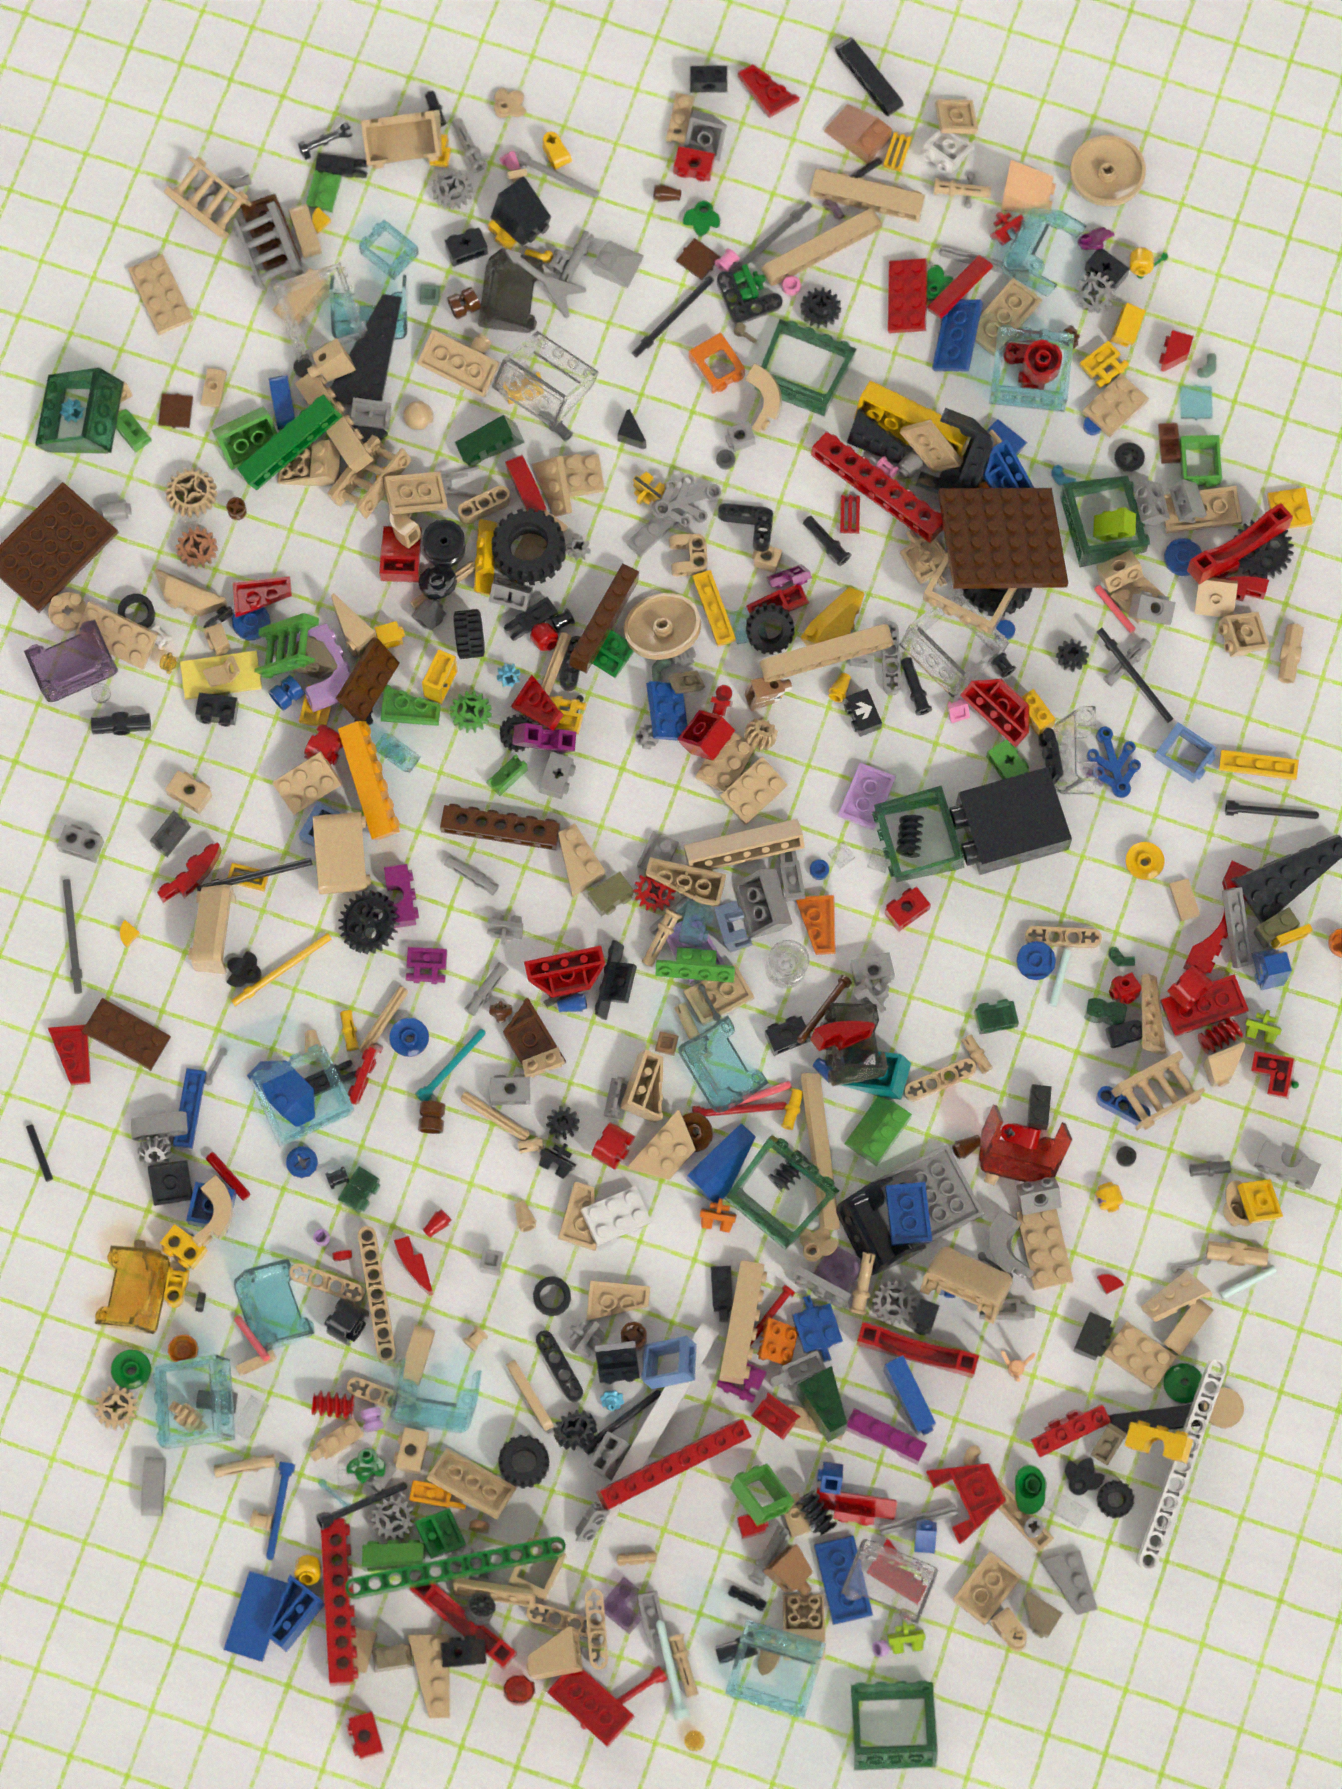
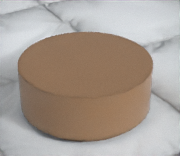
(479, 1526)

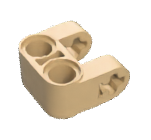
(686, 541)
(1007, 1626)

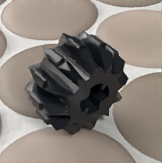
(1065, 656)
(559, 1117)

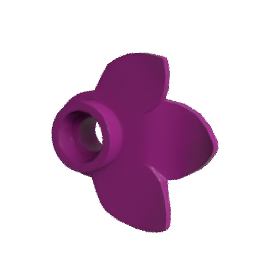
(1094, 238)

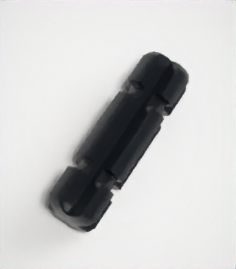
(747, 1598)

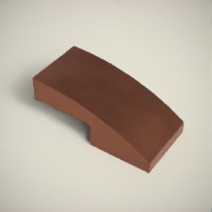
(1169, 443)

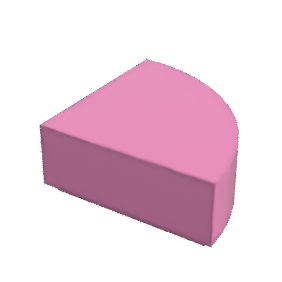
(510, 161)

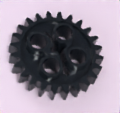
(1278, 556)
(354, 917)

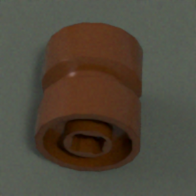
(470, 302)
(431, 1117)
(634, 1332)

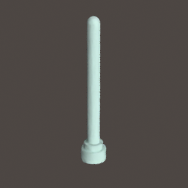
(680, 1709)

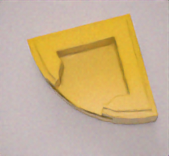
(320, 220)
(128, 933)

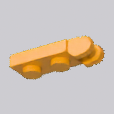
(432, 1495)

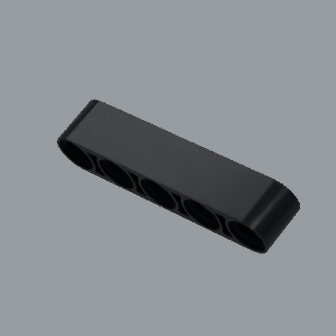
(869, 76)
(1167, 1417)

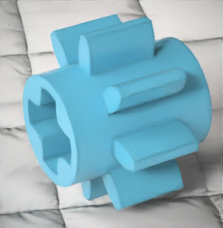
(72, 410)
(508, 675)

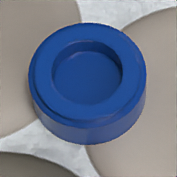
(1090, 427)
(1006, 628)
(819, 869)

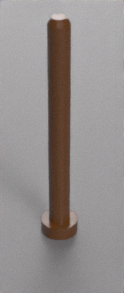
(843, 982)

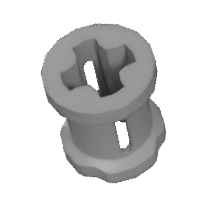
(560, 256)
(1027, 1530)

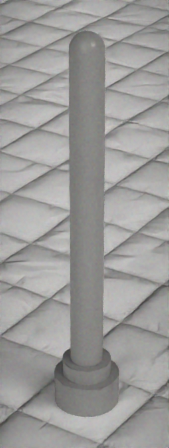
(525, 160)

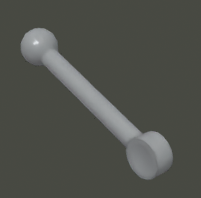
(971, 176)
(223, 1052)
(1174, 1269)

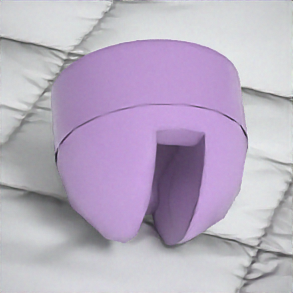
(319, 1235)
(880, 1648)

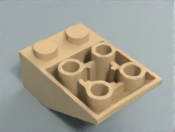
(314, 466)
(804, 1617)

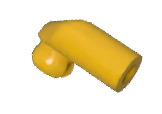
(546, 257)

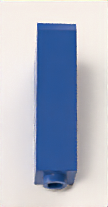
(909, 1395)

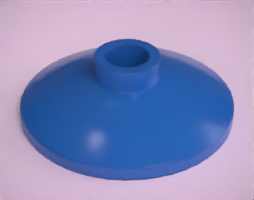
(405, 1028)

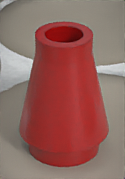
(437, 1223)

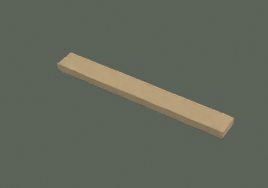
(819, 1144)

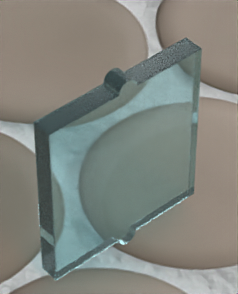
(1196, 402)
(738, 621)

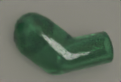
(1118, 958)

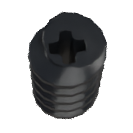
(908, 835)
(785, 1175)
(816, 1512)

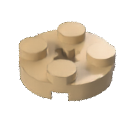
(60, 603)

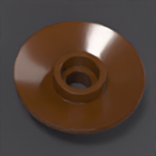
(703, 1139)

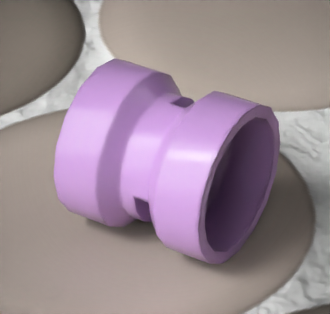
(372, 1419)

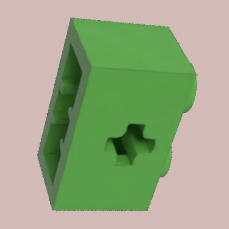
(1005, 751)

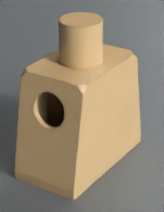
(331, 361)

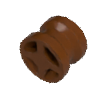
(235, 504)

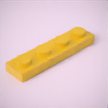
(714, 608)
(1258, 765)

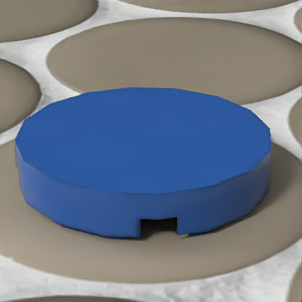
(1178, 555)
(254, 620)
(1036, 960)

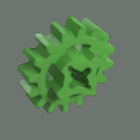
(464, 716)

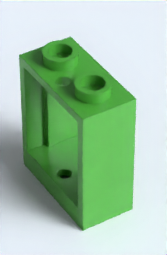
(1196, 443)
(772, 1484)

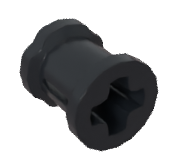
(562, 620)
(997, 661)
(337, 1177)

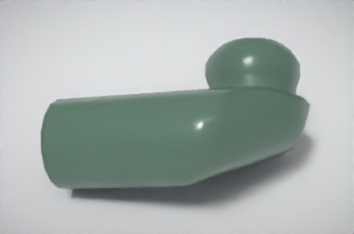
(1208, 369)
(657, 667)

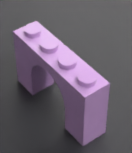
(325, 692)

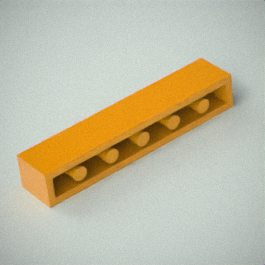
(369, 780)

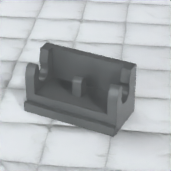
(170, 834)

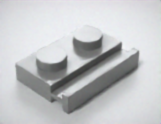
(659, 848)

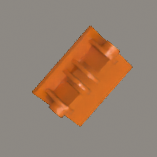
(778, 1342)

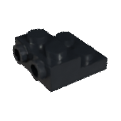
(617, 1362)

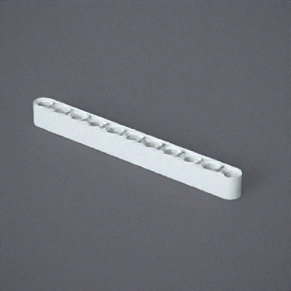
(661, 1415)
(1174, 1471)

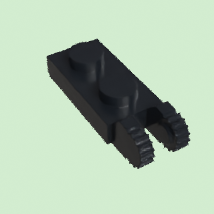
(341, 165)
(534, 615)
(1051, 753)
(320, 1082)

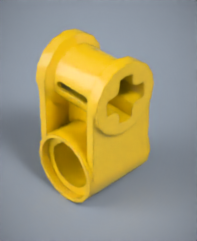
(557, 152)
(176, 1283)

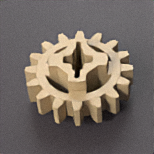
(115, 1416)
(187, 1417)

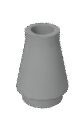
(379, 1483)

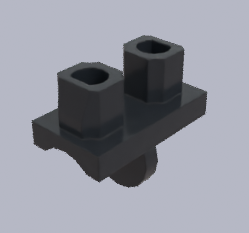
(549, 1156)

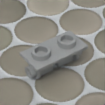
(615, 1097)
(589, 1527)

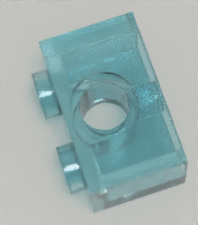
(397, 752)
(696, 912)

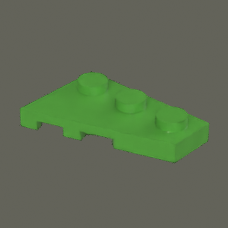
(404, 708)

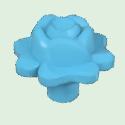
(612, 1400)

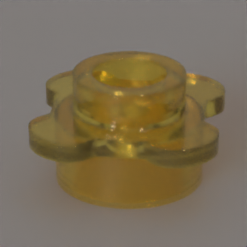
(168, 662)

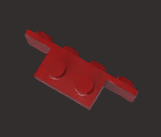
(1069, 1429)
(858, 1507)

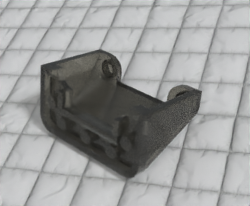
(508, 294)

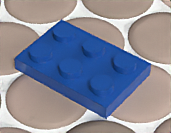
(666, 711)
(908, 1213)

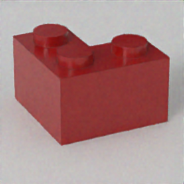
(1280, 1072)

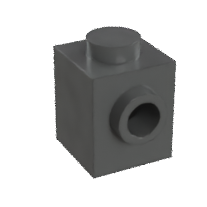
(429, 614)

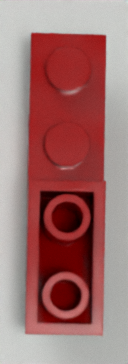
(198, 870)

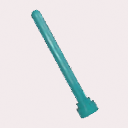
(425, 1093)

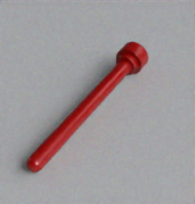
(741, 1109)
(656, 1677)

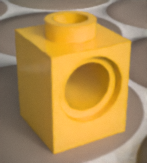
(390, 634)

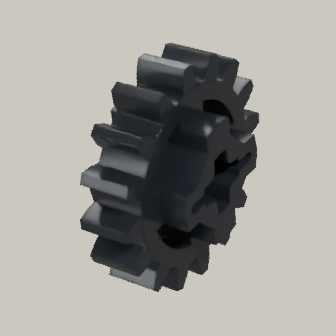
(830, 308)
(575, 1430)

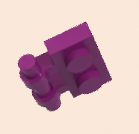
(426, 959)
(754, 1381)

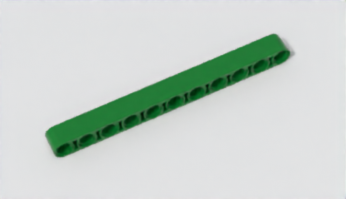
(447, 1574)

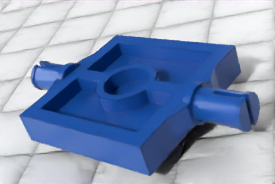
(817, 1328)

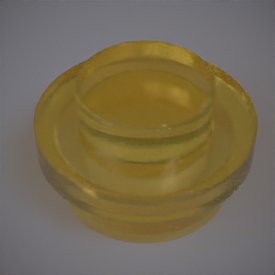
(694, 1740)

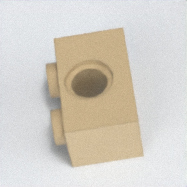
(1120, 571)
(194, 801)
(414, 1462)

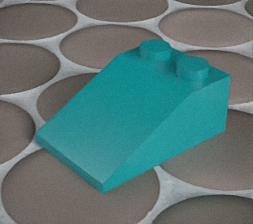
(893, 1082)

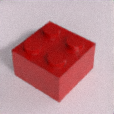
(706, 735)

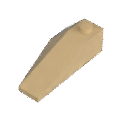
(693, 882)

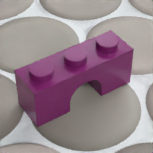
(538, 738)
(399, 879)

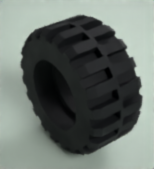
(528, 523)
(989, 600)

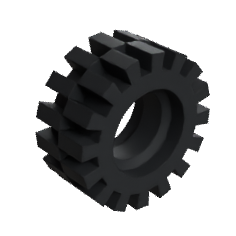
(506, 728)
(1124, 1490)

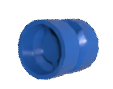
(286, 692)

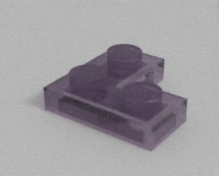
(616, 1606)

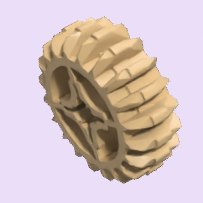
(194, 478)

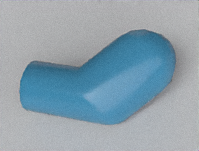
(1059, 476)

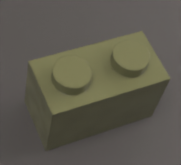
(611, 894)
(1275, 926)

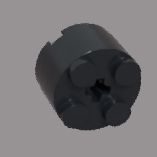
(347, 1321)

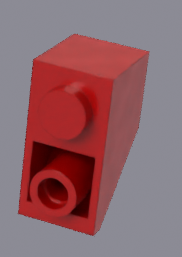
(1177, 350)

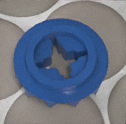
(304, 1153)

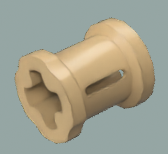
(475, 1338)
(261, 1520)

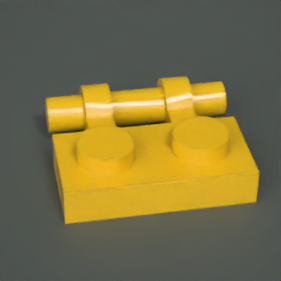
(1099, 360)
(571, 720)

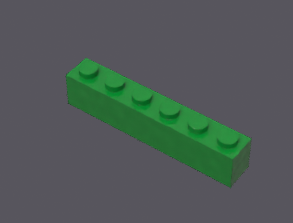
(289, 442)

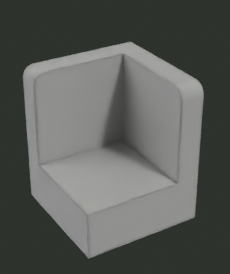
(491, 1261)

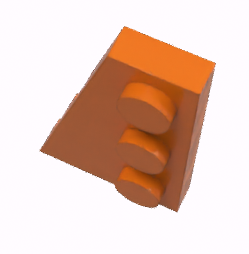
(819, 919)

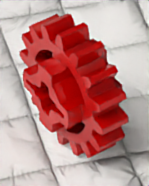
(643, 896)

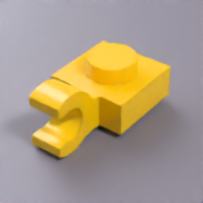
(446, 153)
(502, 236)

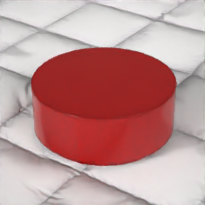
(342, 1255)

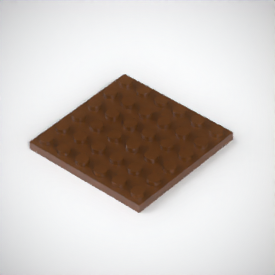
(1002, 538)

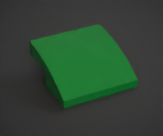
(613, 654)
(440, 1533)

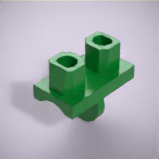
(745, 276)

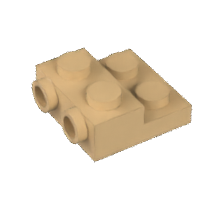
(583, 474)
(1243, 634)

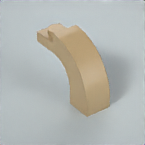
(771, 394)
(405, 529)
(222, 1215)

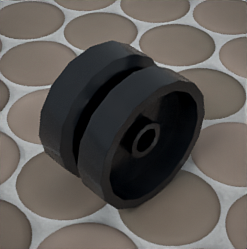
(444, 543)

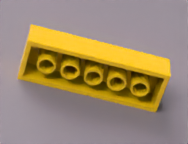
(896, 411)

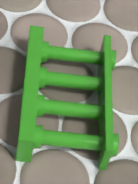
(280, 631)

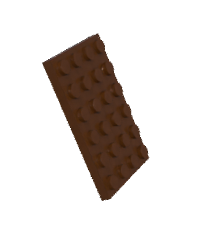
(52, 546)

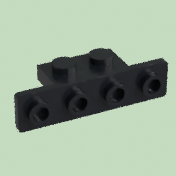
(616, 981)

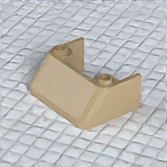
(211, 928)

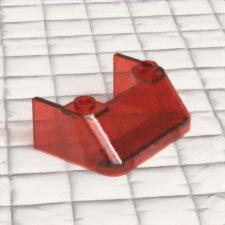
(1018, 1162)

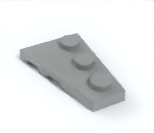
(1071, 1577)

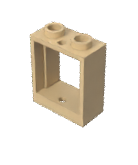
(539, 1592)

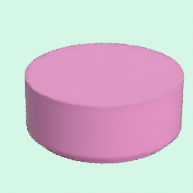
(791, 285)

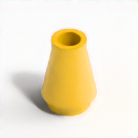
(839, 689)

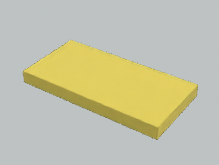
(196, 682)

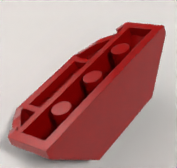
(1000, 707)
(566, 972)

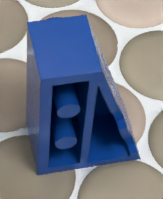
(1271, 968)
(294, 1614)

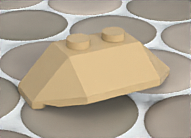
(188, 596)

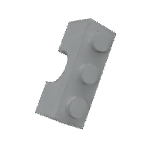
(1270, 1161)

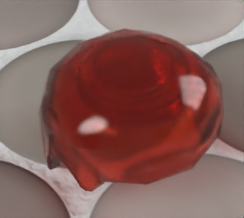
(518, 1690)

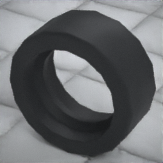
(138, 598)
(551, 1281)

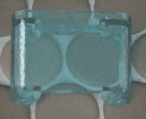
(719, 1067)
(271, 1305)

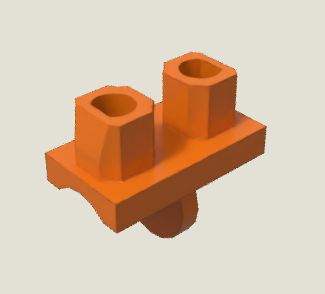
(727, 1219)

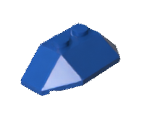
(1005, 469)
(289, 1094)

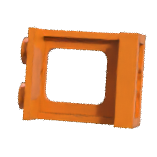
(710, 347)

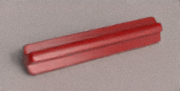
(228, 1176)

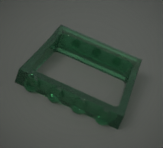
(801, 395)
(759, 1215)

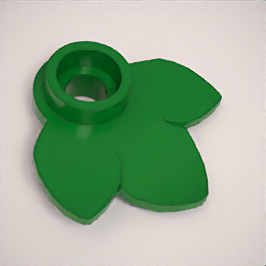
(702, 221)
(937, 280)
(364, 1467)

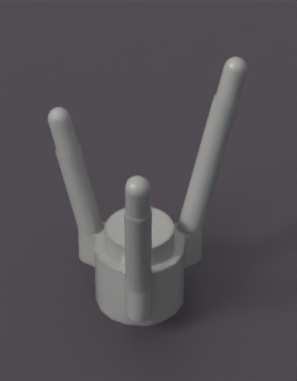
(447, 481)

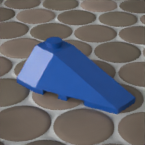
(720, 1168)

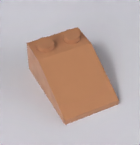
(859, 132)

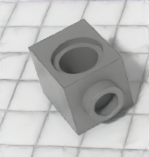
(744, 429)

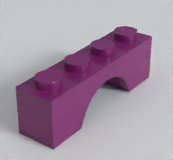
(886, 1435)

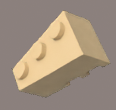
(307, 299)
(580, 861)
(644, 1088)

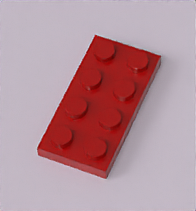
(907, 295)
(1221, 1001)
(591, 1705)

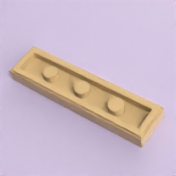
(1018, 1519)
(498, 1592)

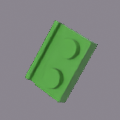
(323, 191)

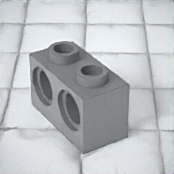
(1151, 503)
(510, 594)
(78, 847)

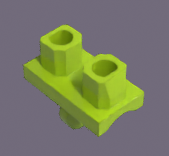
(1271, 1031)
(915, 1637)

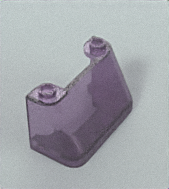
(72, 663)

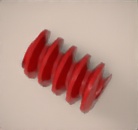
(1219, 1034)
(333, 1405)

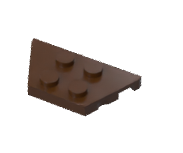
(528, 1033)

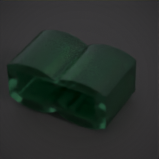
(1100, 1011)
(996, 1017)
(359, 1190)

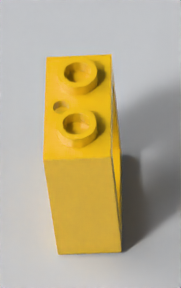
(441, 672)

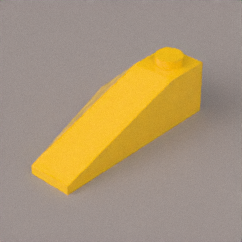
(835, 619)

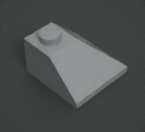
(706, 133)
(617, 264)

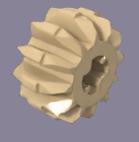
(760, 734)

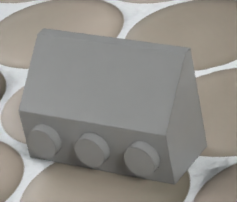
(762, 903)

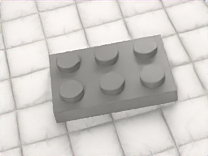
(821, 1287)

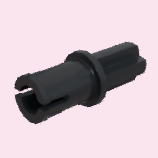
(433, 104)

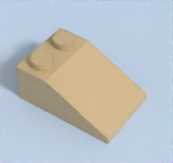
(354, 629)

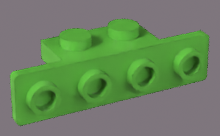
(696, 965)

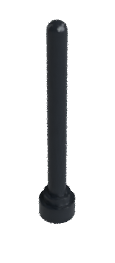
(1234, 808)
(589, 1449)
(326, 1519)

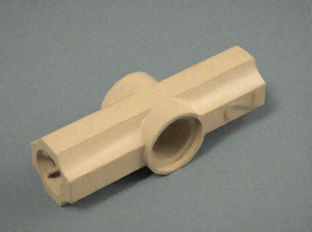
(1290, 653)
(1237, 1254)

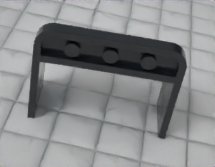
(973, 460)
(867, 1229)

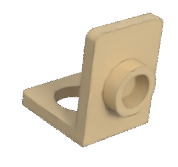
(222, 674)

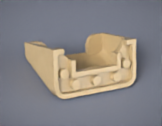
(402, 138)
(340, 853)
(968, 1280)

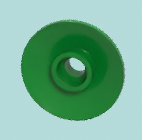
(131, 1360)
(1173, 1386)

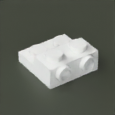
(946, 150)

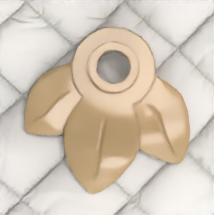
(509, 103)
(818, 1241)

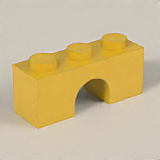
(1176, 1445)

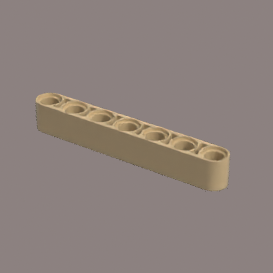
(821, 247)
(826, 653)
(376, 1285)

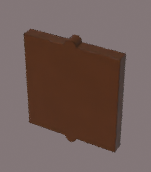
(697, 259)
(175, 410)

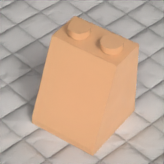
(1027, 189)

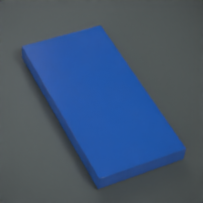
(958, 336)
(834, 1563)
(254, 1616)

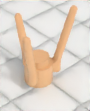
(1016, 1366)

